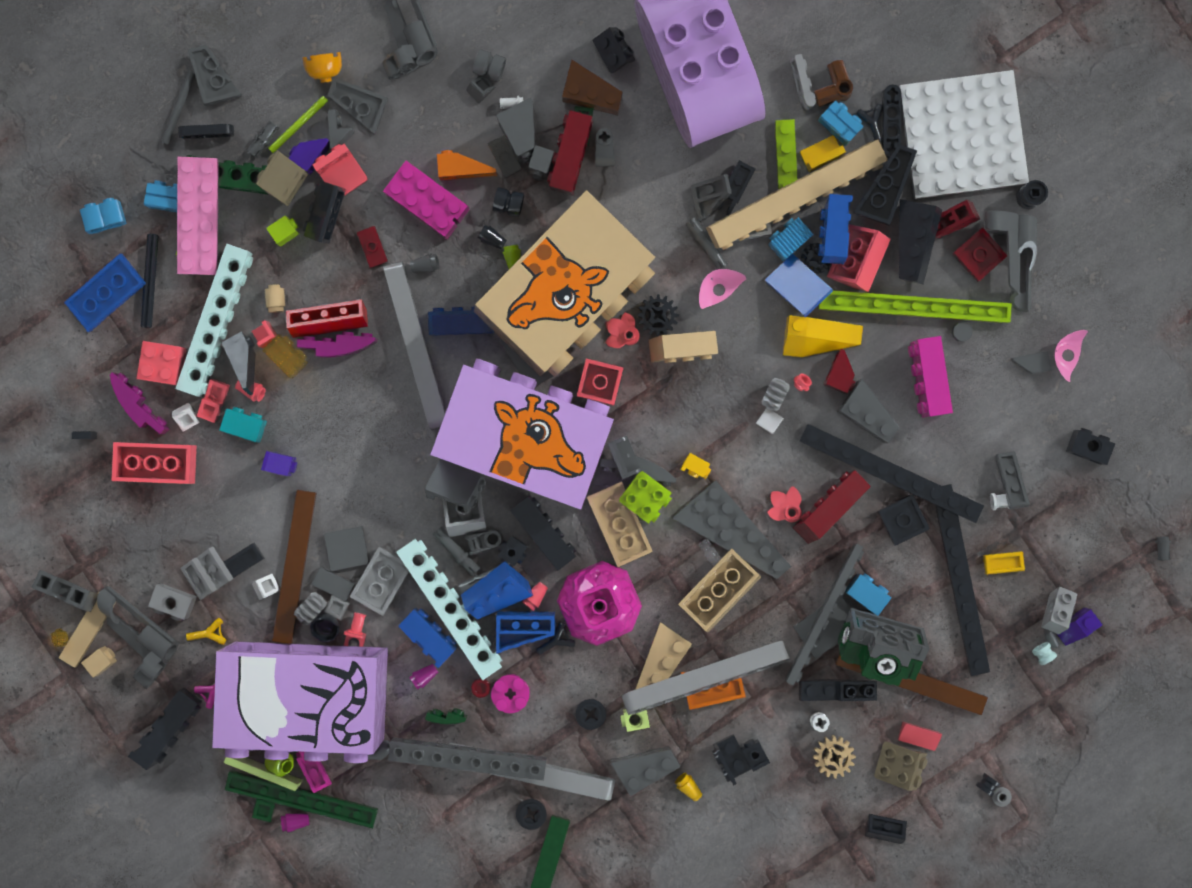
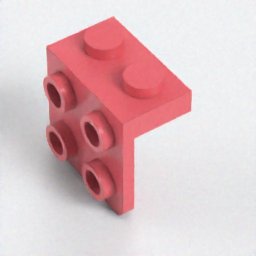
(340, 169)

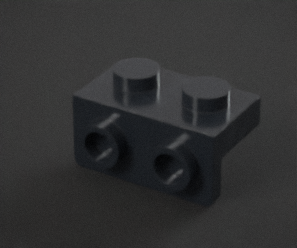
(613, 49)

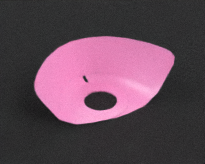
(728, 278)
(1072, 342)

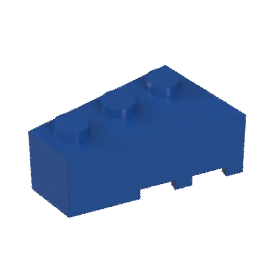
(835, 229)
(496, 591)
(522, 627)
(428, 636)

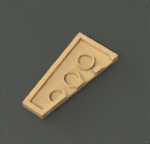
(664, 656)

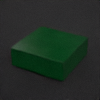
(263, 810)

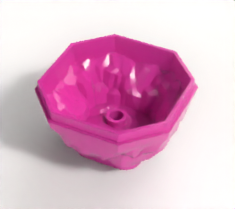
(596, 584)

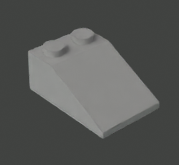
(461, 522)

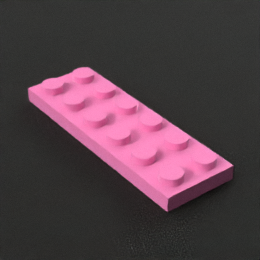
(197, 216)

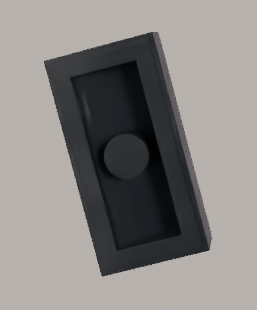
(886, 829)

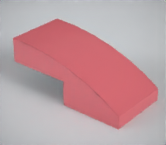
(213, 401)

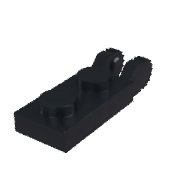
(738, 182)

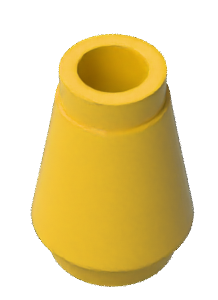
(687, 785)

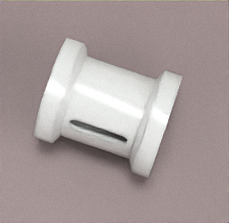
(998, 501)
(814, 719)

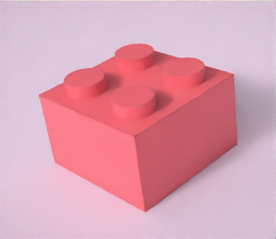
(161, 362)
(599, 382)

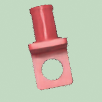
(356, 630)

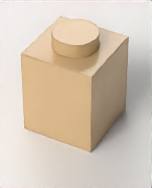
(99, 661)

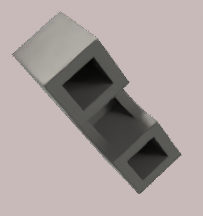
(65, 590)

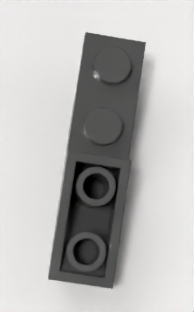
(650, 468)

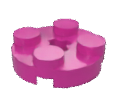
(518, 685)

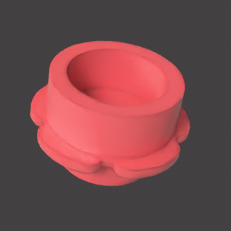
(802, 382)

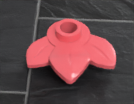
(619, 331)
(783, 503)

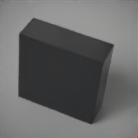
(84, 435)

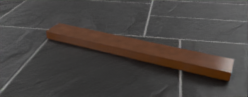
(294, 566)
(937, 690)

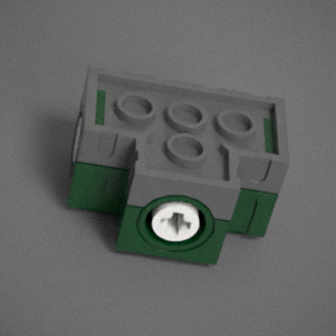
(882, 647)

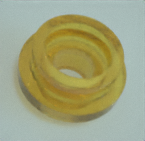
(59, 638)

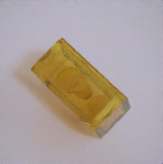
(286, 356)

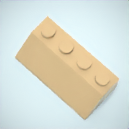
(719, 590)

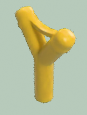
(208, 633)

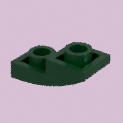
(453, 716)

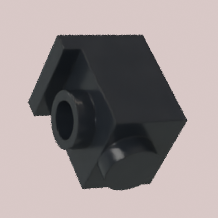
(754, 746)

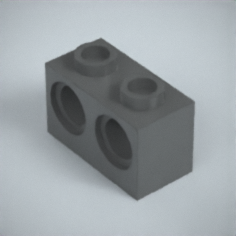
(541, 163)

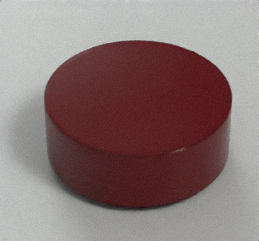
(480, 688)

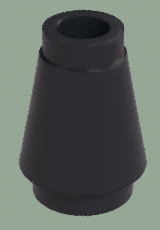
(491, 237)

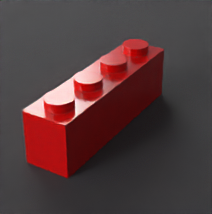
(326, 318)

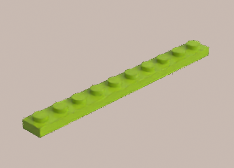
(917, 306)

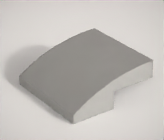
(206, 573)

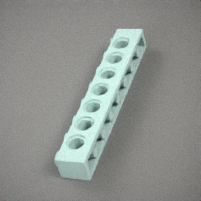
(205, 327)
(483, 668)

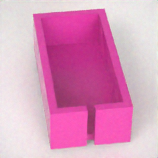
(426, 200)
(930, 377)

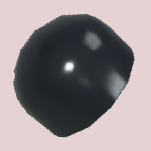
(325, 627)

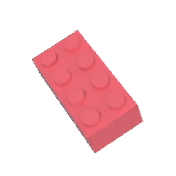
(154, 463)

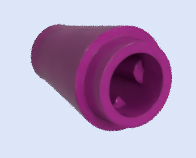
(423, 676)
(292, 822)

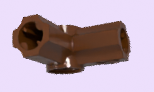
(839, 79)

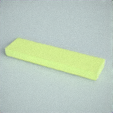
(259, 769)

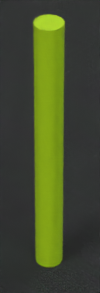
(298, 124)

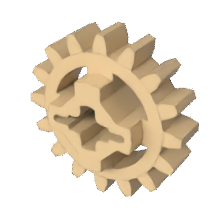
(841, 753)

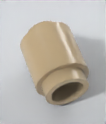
(275, 299)

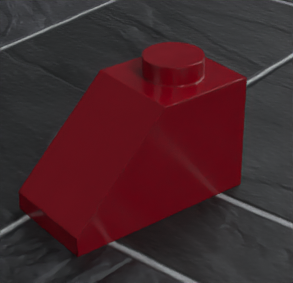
(840, 374)

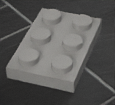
(380, 581)

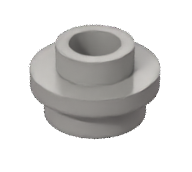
(997, 792)

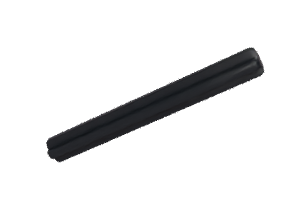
(149, 278)

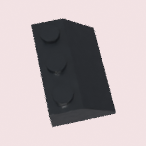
(324, 212)

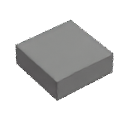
(337, 607)

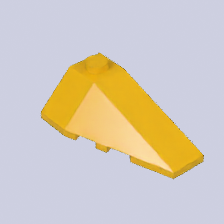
(814, 336)

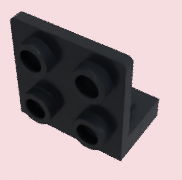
(731, 756)

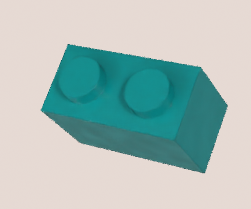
(243, 425)

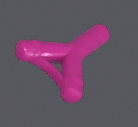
(206, 689)

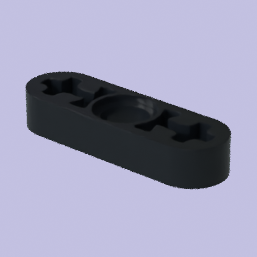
(206, 131)

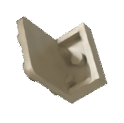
(900, 766)

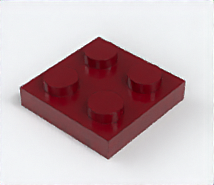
(980, 254)

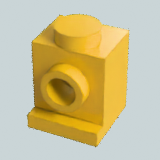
(696, 466)

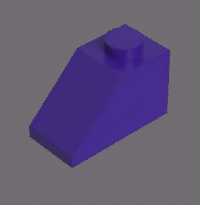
(307, 152)
(279, 463)
(1081, 626)

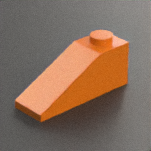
(457, 166)

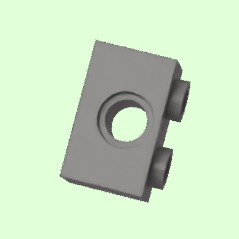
(183, 600)
(1059, 610)

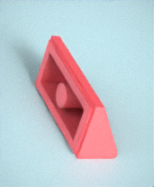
(919, 736)

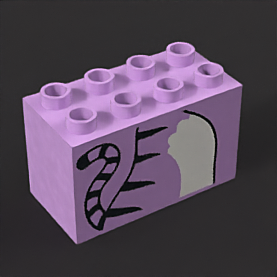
(300, 700)

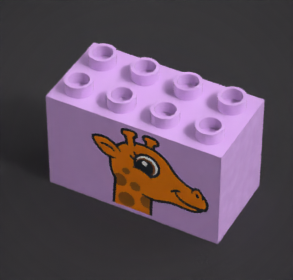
(523, 434)

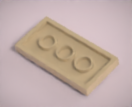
(619, 525)

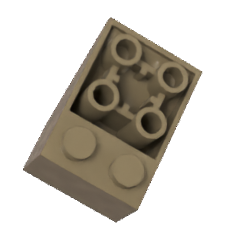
(281, 178)

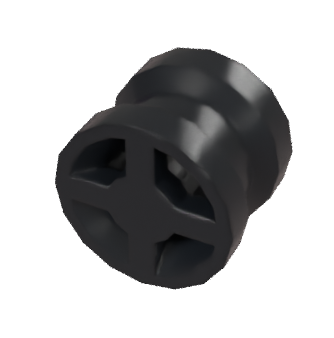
(988, 784)

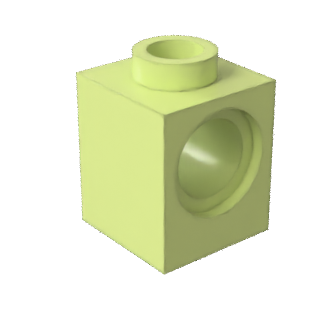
(642, 724)

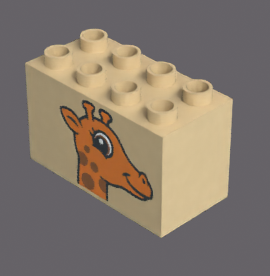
(566, 285)

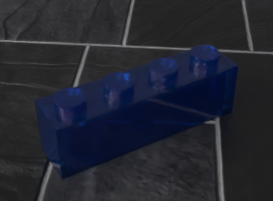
(456, 322)

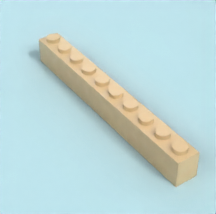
(797, 194)

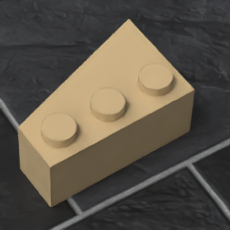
(683, 346)

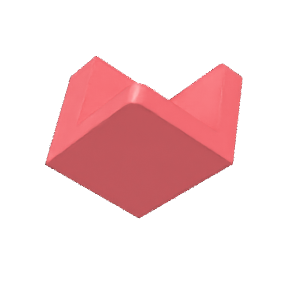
(264, 334)

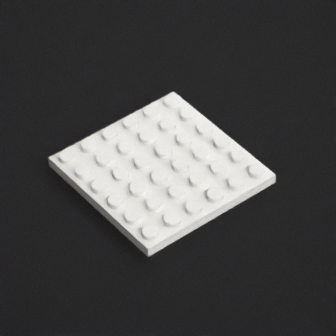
(964, 134)

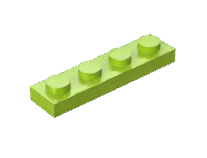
(785, 152)

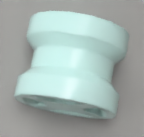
(1044, 653)

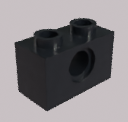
(1079, 446)

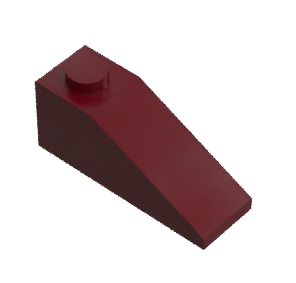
(957, 218)

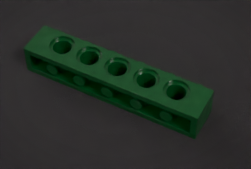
(245, 183)

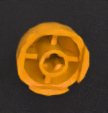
(323, 66)

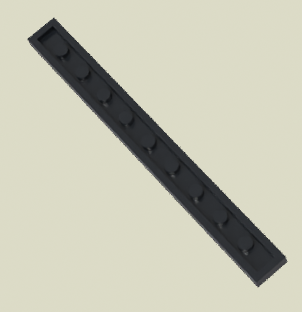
(891, 473)
(962, 590)

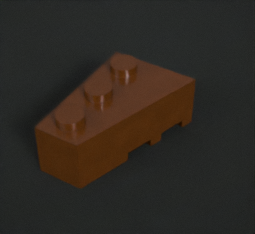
(590, 90)

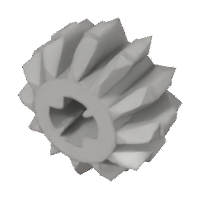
(775, 394)
(310, 608)

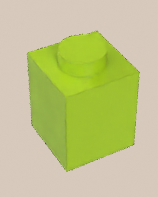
(283, 230)

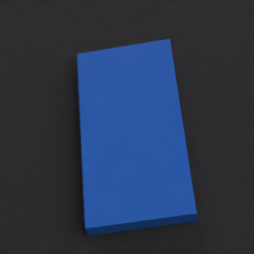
(105, 292)

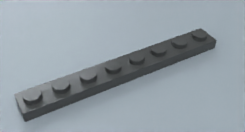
(829, 606)

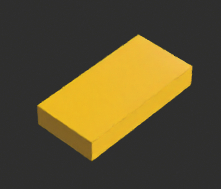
(1004, 562)

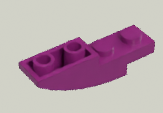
(345, 344)
(131, 400)

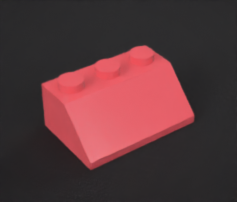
(863, 260)

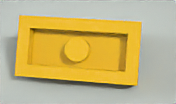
(822, 153)

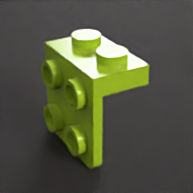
(645, 497)

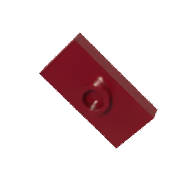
(372, 247)

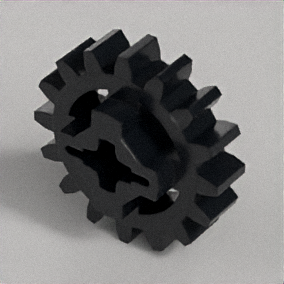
(664, 309)

